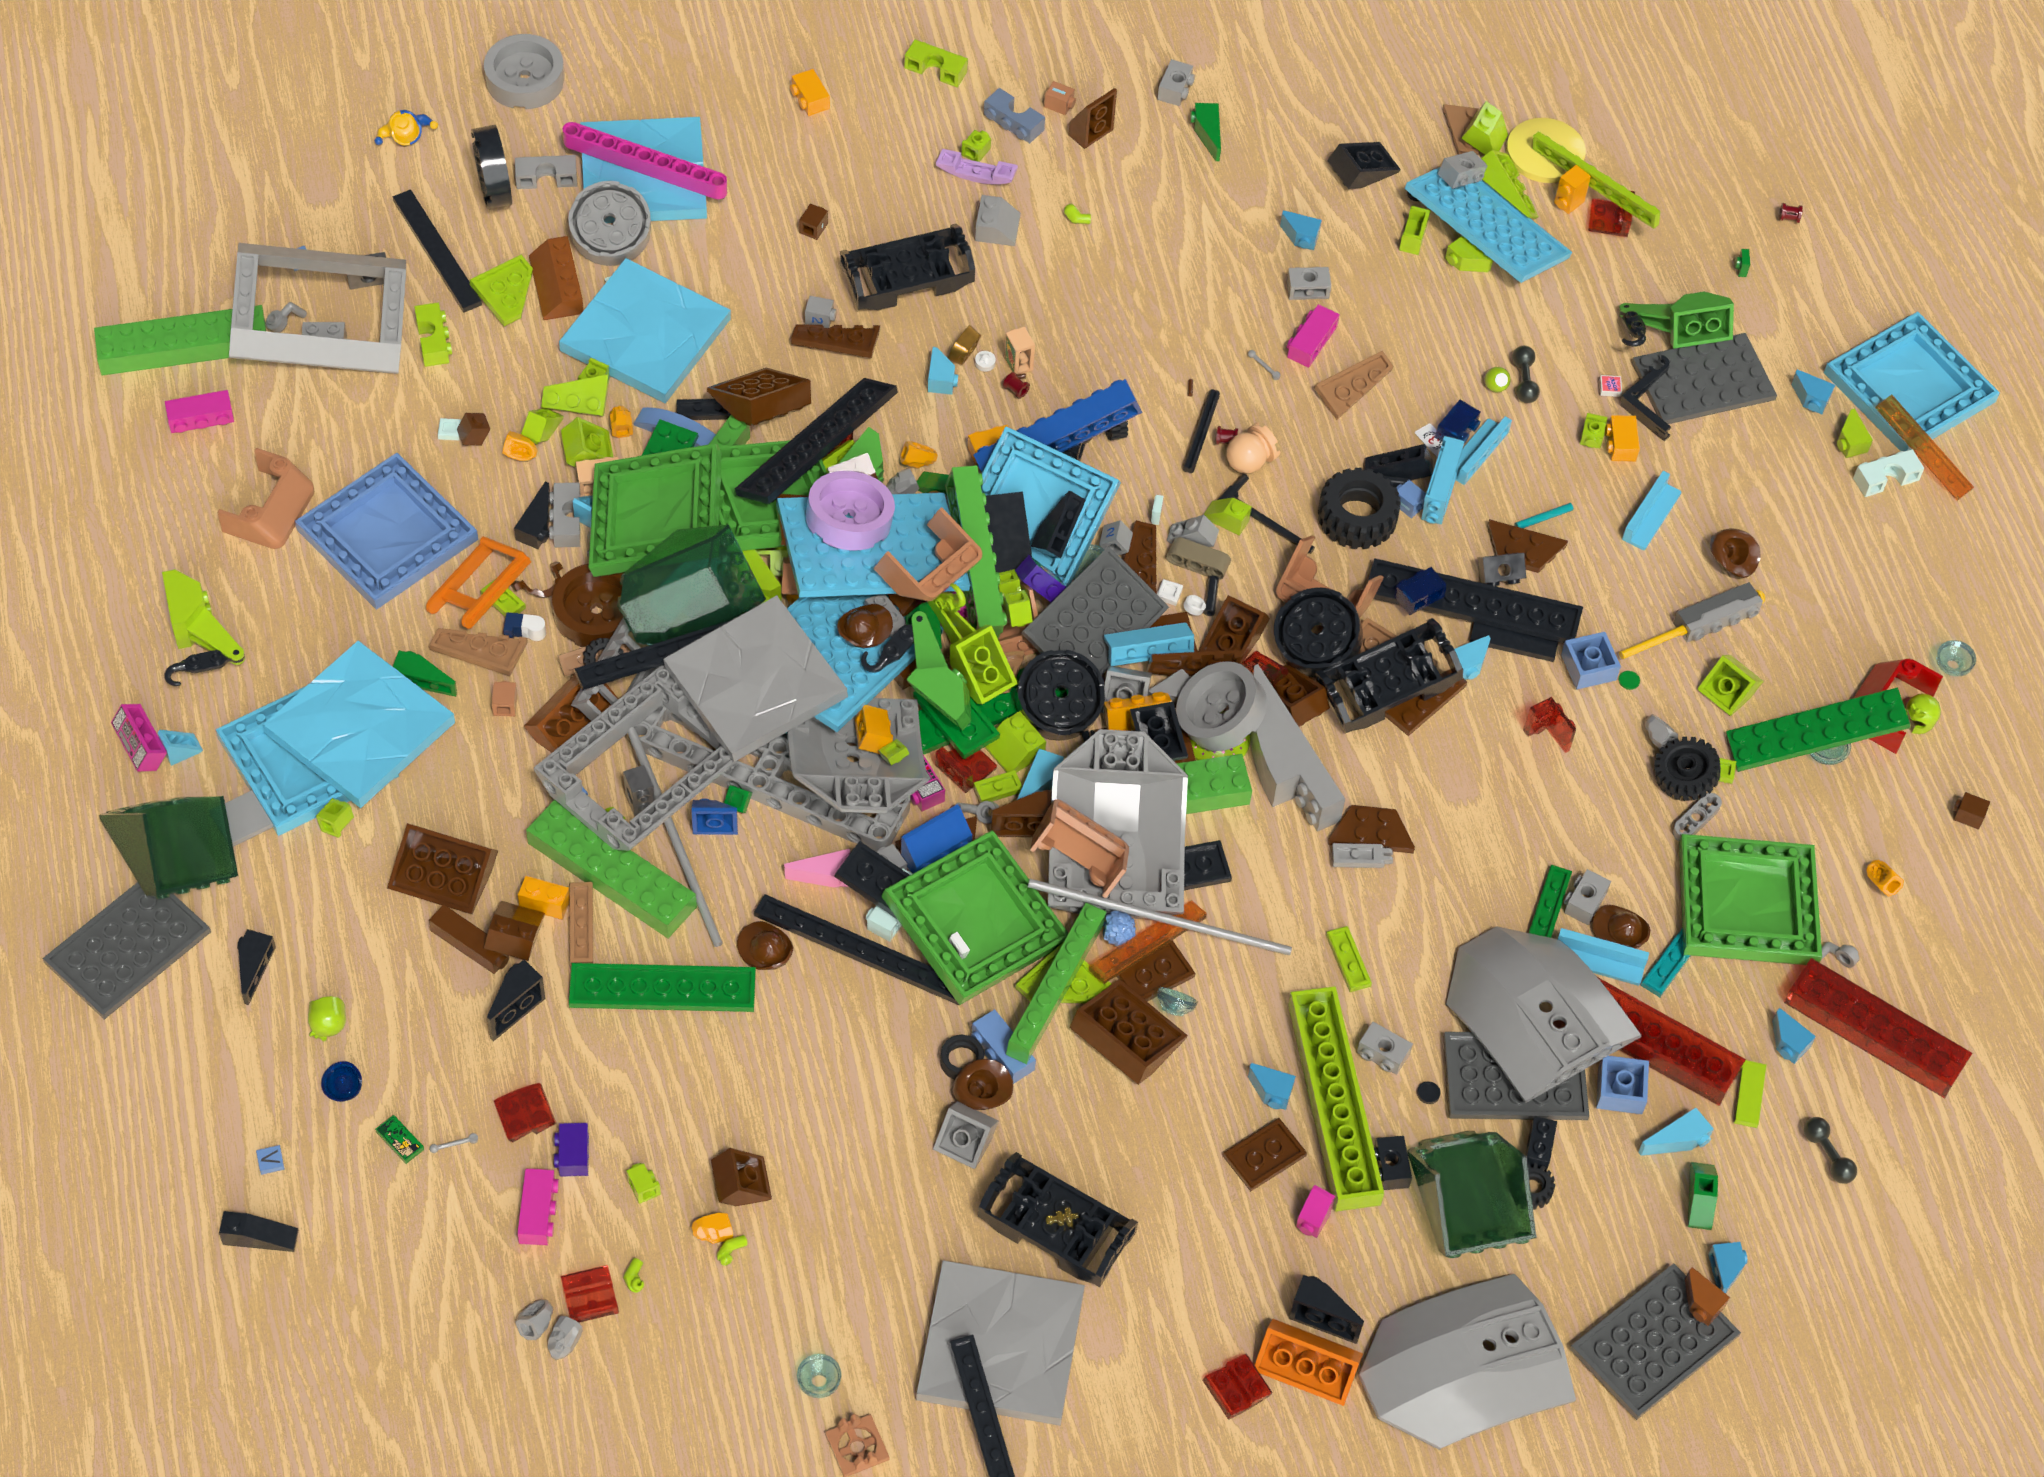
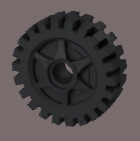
(1677, 780)

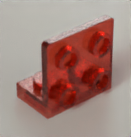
(1609, 218)
(1550, 716)
(964, 771)

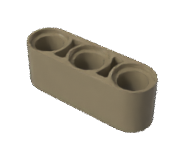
(1198, 558)

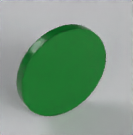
(1629, 680)

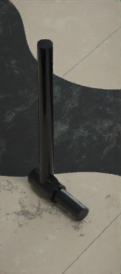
(1232, 492)

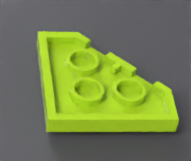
(505, 288)
(1083, 988)

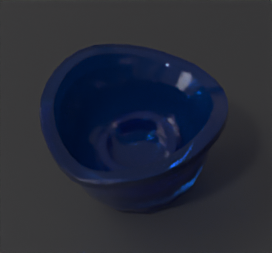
(341, 1081)

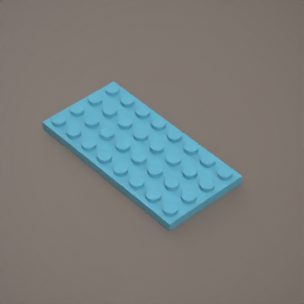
(1491, 225)

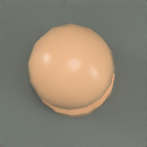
(1252, 449)

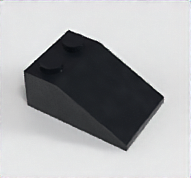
(1362, 163)
(1162, 726)
(517, 996)
(1325, 1310)

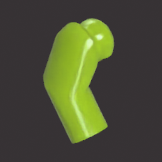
(1075, 216)
(727, 1248)
(631, 1276)

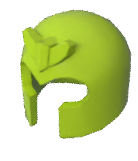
(1925, 710)
(326, 1017)

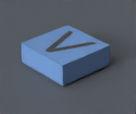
(270, 1160)

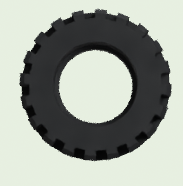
(1355, 529)

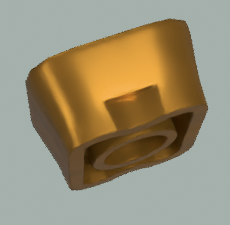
(964, 345)

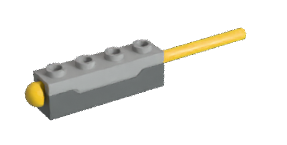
(1708, 617)

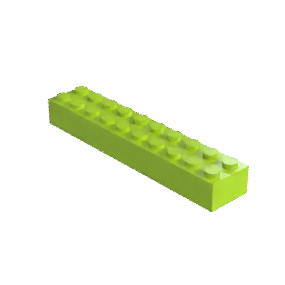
(1335, 1099)

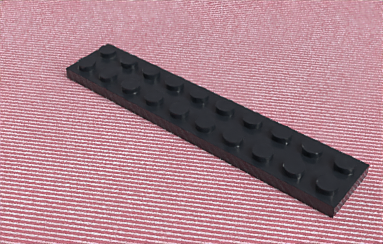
(816, 441)
(1488, 604)

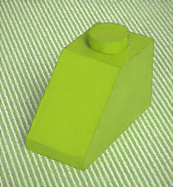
(1467, 256)
(541, 424)
(1854, 436)
(1229, 514)

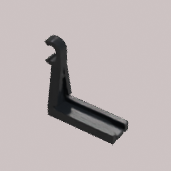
(1636, 408)

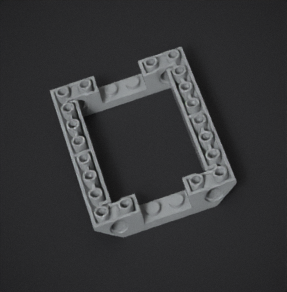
(315, 350)
(561, 766)

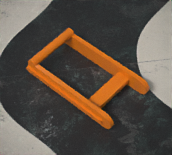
(478, 607)

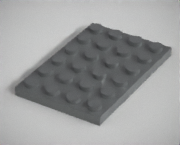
(1706, 379)
(1097, 603)
(125, 948)
(1483, 1091)
(1652, 1343)

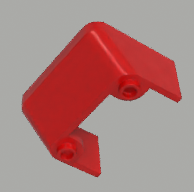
(1908, 672)

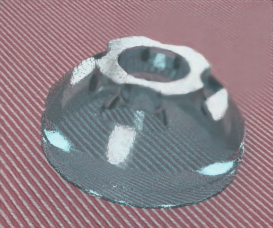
(1958, 652)
(1175, 1001)
(819, 1365)

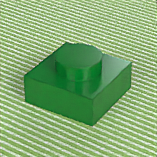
(1742, 263)
(738, 798)

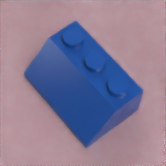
(935, 839)

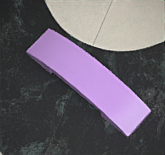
(975, 171)

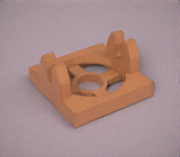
(861, 1463)

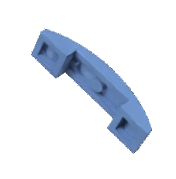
(649, 418)

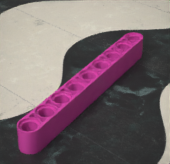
(645, 160)

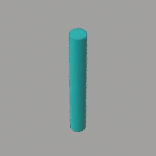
(1544, 516)

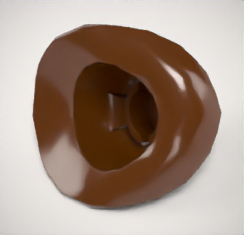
(1736, 551)
(866, 626)
(1620, 926)
(764, 946)
(983, 1085)

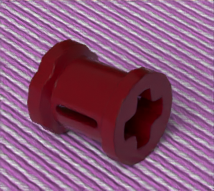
(1786, 208)
(1016, 385)
(1225, 435)

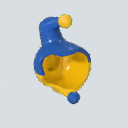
(404, 127)

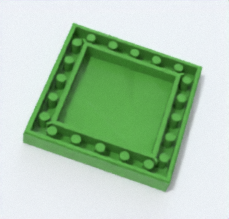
(647, 500)
(750, 520)
(1749, 899)
(988, 903)

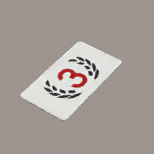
(1427, 435)

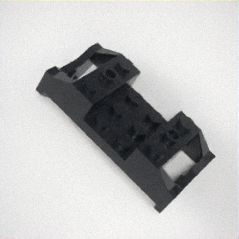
(908, 267)
(1390, 675)
(1044, 1196)

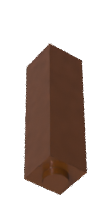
(466, 938)

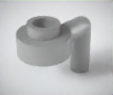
(278, 319)
(981, 810)
(1846, 954)

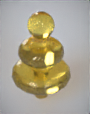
(1060, 1218)

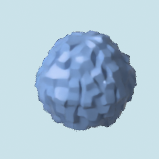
(1118, 928)

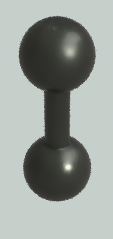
(1528, 390)
(1842, 1169)

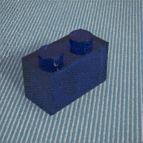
(1459, 422)
(1420, 590)

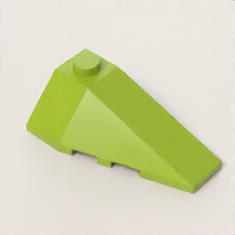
(1502, 177)

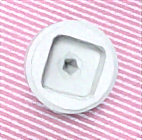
(985, 361)
(1194, 605)

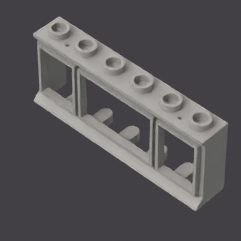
(618, 638)

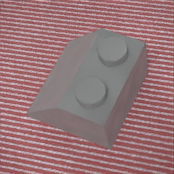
(997, 221)
(1125, 683)
(965, 1134)

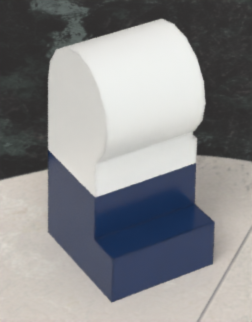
(524, 626)

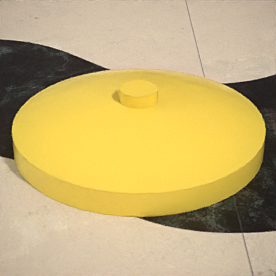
(1531, 163)

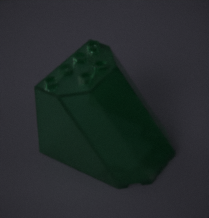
(688, 585)
(174, 843)
(1474, 1191)

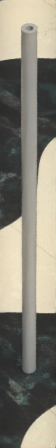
(678, 846)
(1161, 917)

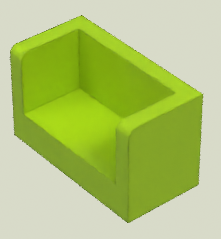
(1414, 230)

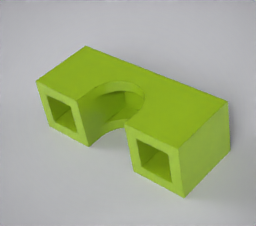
(922, 56)
(434, 347)
(1015, 601)

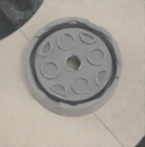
(526, 56)
(605, 242)
(1210, 693)

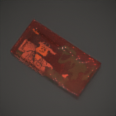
(1271, 669)

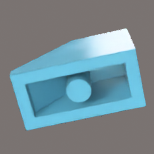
(941, 374)
(1472, 656)

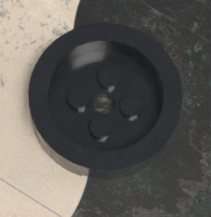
(491, 166)
(1334, 644)
(1056, 716)

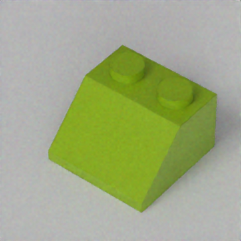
(1486, 129)
(585, 441)
(1730, 684)
(1016, 744)

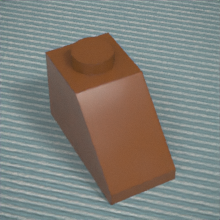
(1704, 1297)

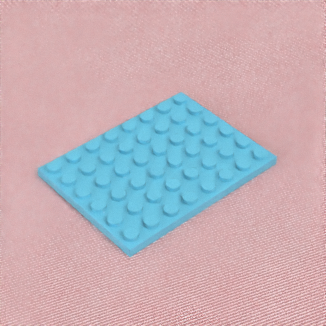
(838, 572)
(819, 621)

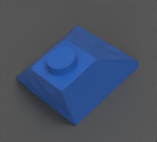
(713, 818)

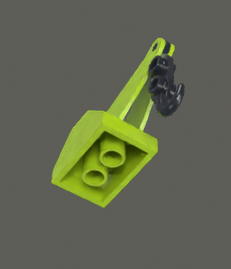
(194, 623)

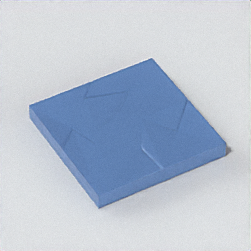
(386, 530)

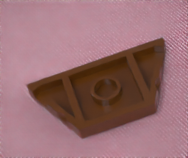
(1537, 547)
(1373, 826)

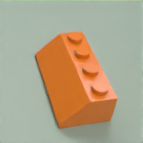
(1308, 1362)

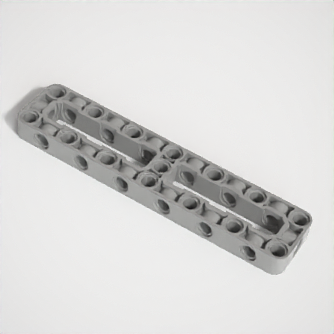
(774, 791)

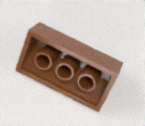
(556, 279)
(559, 720)

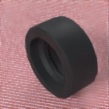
(955, 1042)

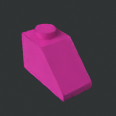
(1315, 1212)

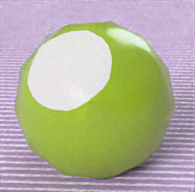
(1497, 379)

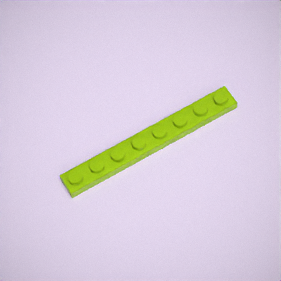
(1599, 182)

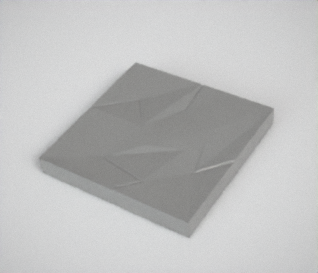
(755, 678)
(1022, 1334)

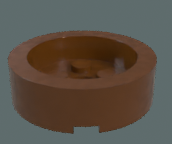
(576, 597)

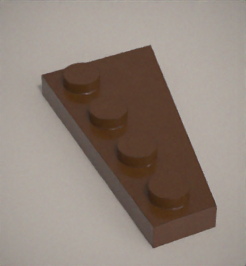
(851, 341)
(1142, 553)
(1190, 661)
(1416, 711)

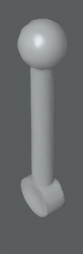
(1275, 374)
(473, 1138)

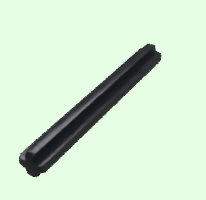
(1201, 431)

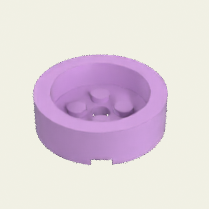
(852, 493)

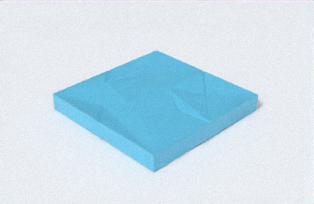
(667, 135)
(645, 330)
(1919, 371)
(1045, 478)
(359, 724)
(280, 781)

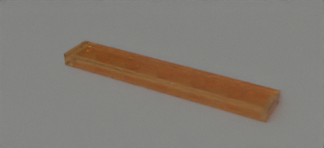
(1924, 447)
(1143, 945)

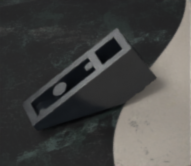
(1406, 463)
(534, 524)
(1058, 526)
(254, 955)
(256, 1232)

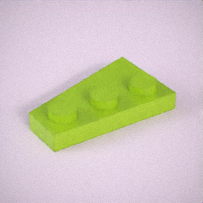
(578, 396)

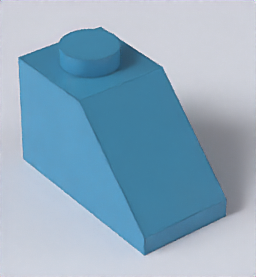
(1301, 229)
(1812, 391)
(1791, 1037)
(1271, 1085)
(1727, 1263)

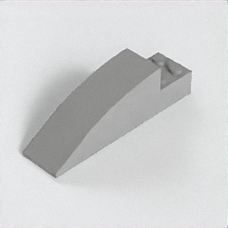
(1290, 765)

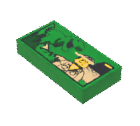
(399, 1139)

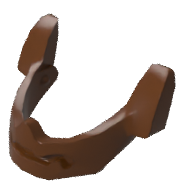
(555, 567)

